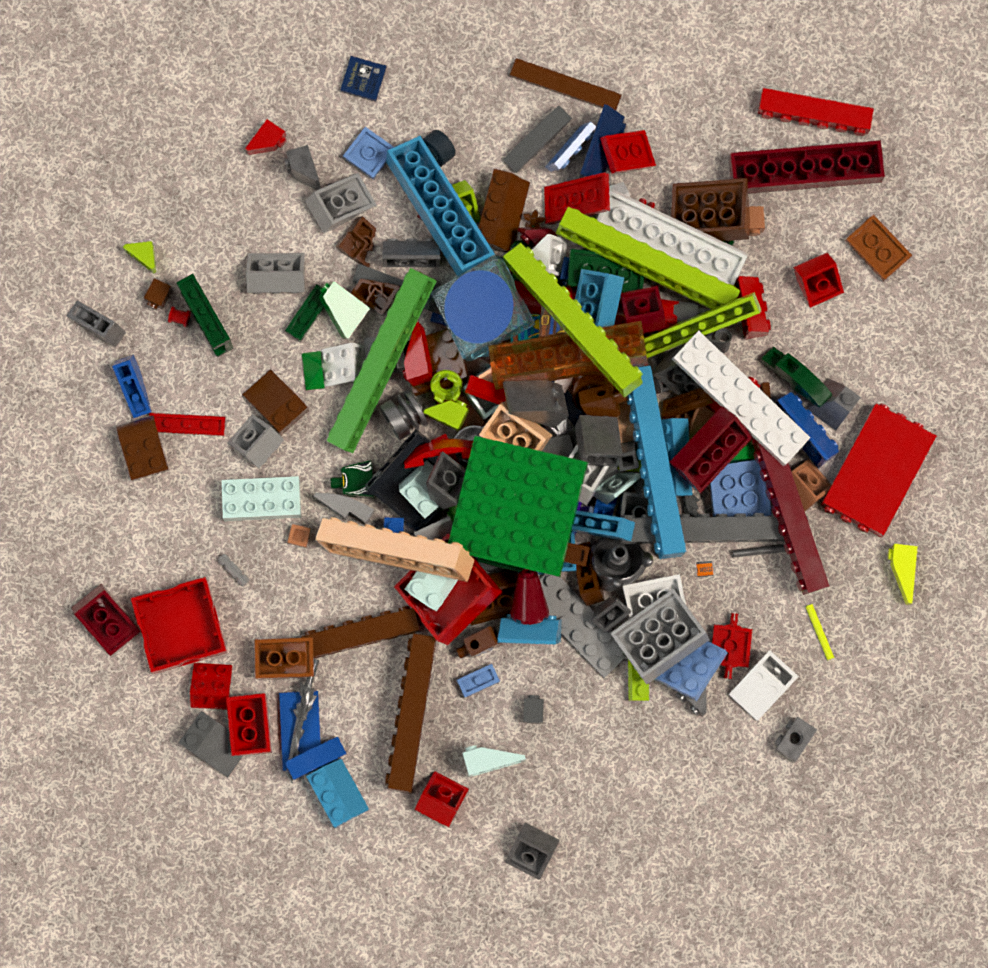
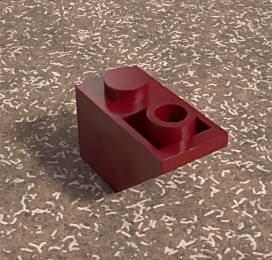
(534, 235)

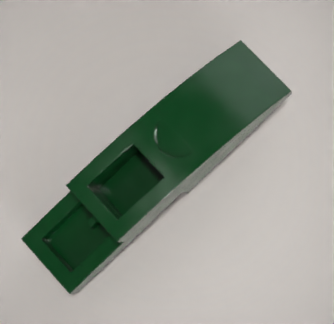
(798, 376)

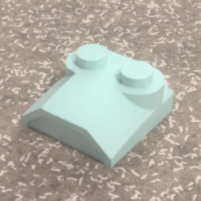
(430, 588)

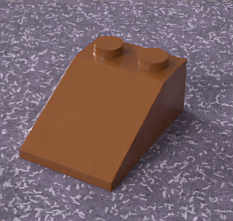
(284, 658)

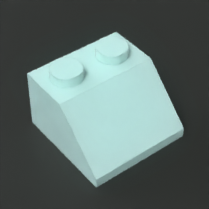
(416, 491)

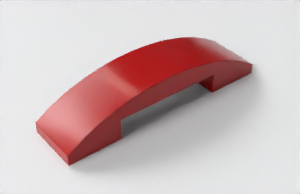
(435, 448)

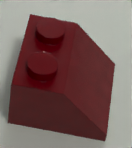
(644, 306)

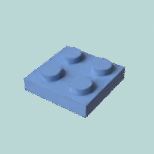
(368, 153)

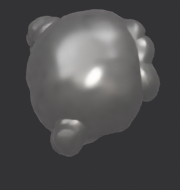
(618, 563)

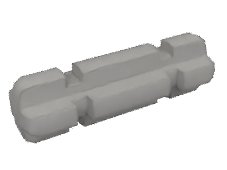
(232, 568)

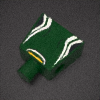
(354, 480)

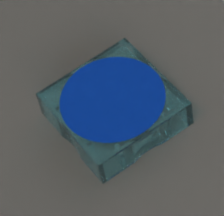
(482, 307)

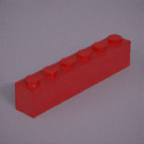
(815, 111)

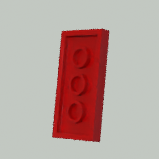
(585, 194)

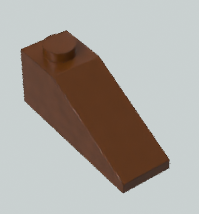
(588, 581)

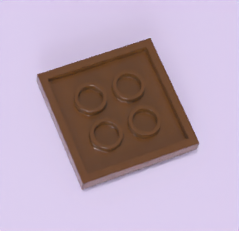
(443, 356)

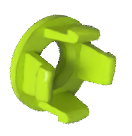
(446, 394)

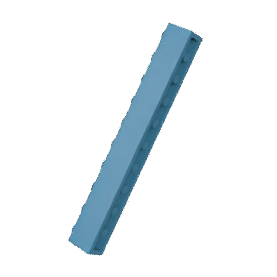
(656, 469)

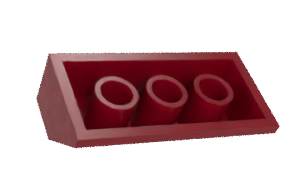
(711, 449)

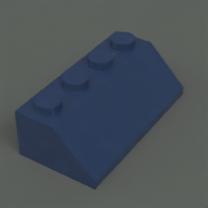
(609, 123)

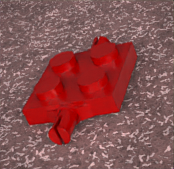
(735, 642)

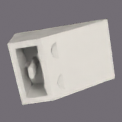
(763, 685)

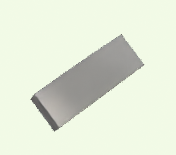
(345, 506)

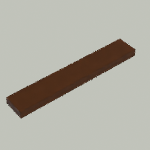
(564, 84)

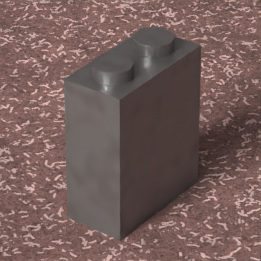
(599, 440)

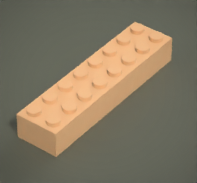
(395, 549)

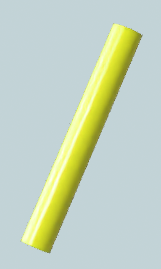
(819, 631)

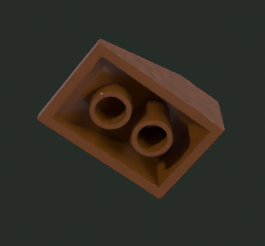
(276, 402)

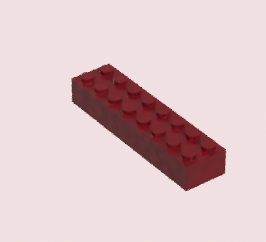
(809, 166)

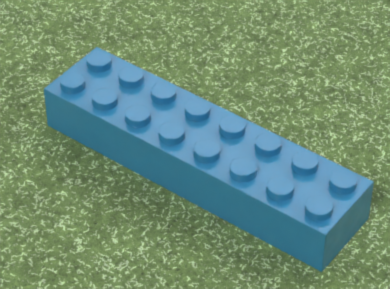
(438, 205)

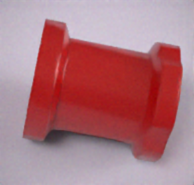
(179, 316)

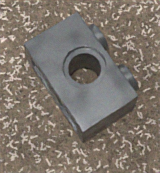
(804, 732)

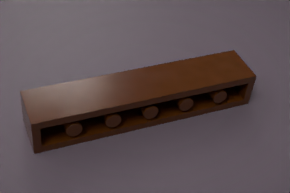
(364, 632)

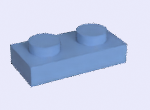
(478, 680)

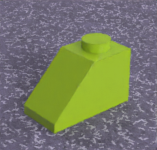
(468, 198)
(449, 413)

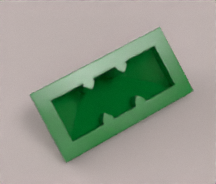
(313, 370)

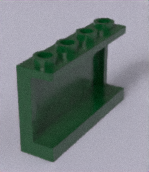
(205, 315)

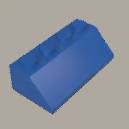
(819, 446)

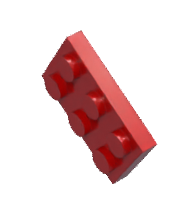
(628, 152)

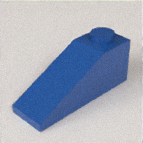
(132, 385)

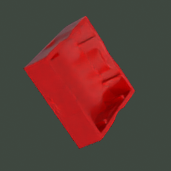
(460, 606)
(179, 625)

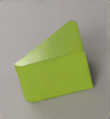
(143, 253)

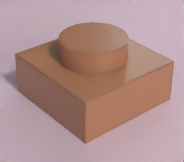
(299, 536)

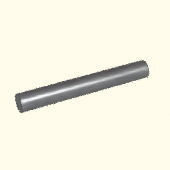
(758, 551)

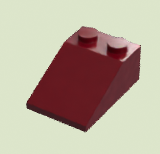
(105, 619)

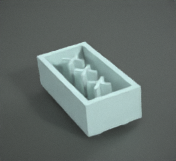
(261, 498)

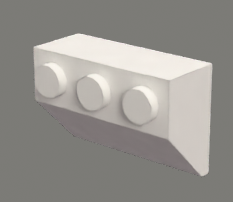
(642, 594)

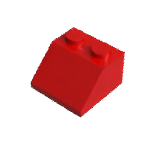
(819, 279)
(441, 799)

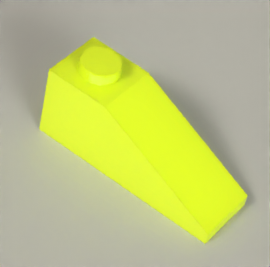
(903, 566)

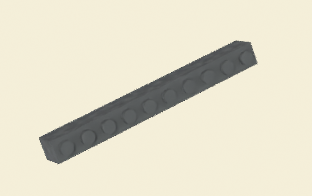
(712, 529)

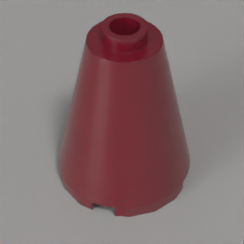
(529, 599)

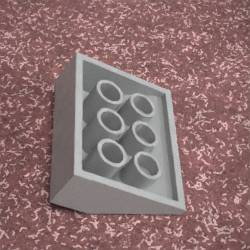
(660, 636)

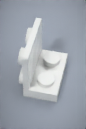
(342, 363)

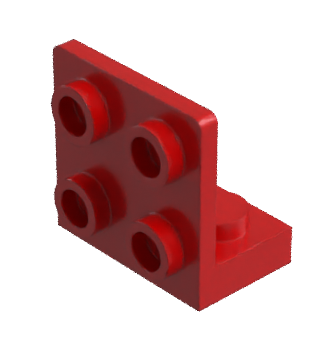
(210, 685)

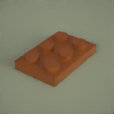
(878, 247)

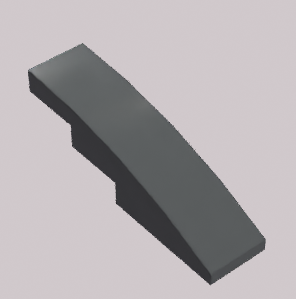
(538, 138)

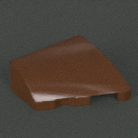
(360, 236)
(375, 294)

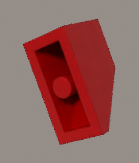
(267, 139)

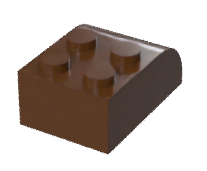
(142, 448)

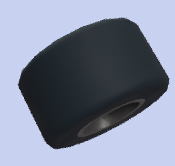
(440, 146)

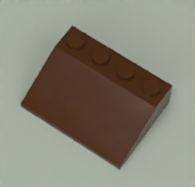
(714, 207)

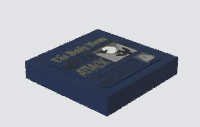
(363, 78)

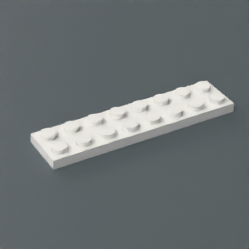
(673, 237)
(741, 397)

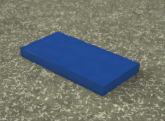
(311, 726)

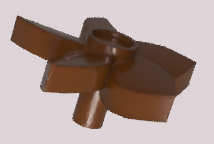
(534, 219)

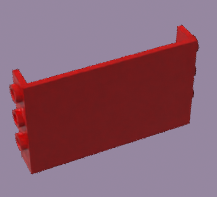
(878, 470)

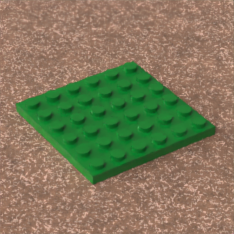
(518, 505)

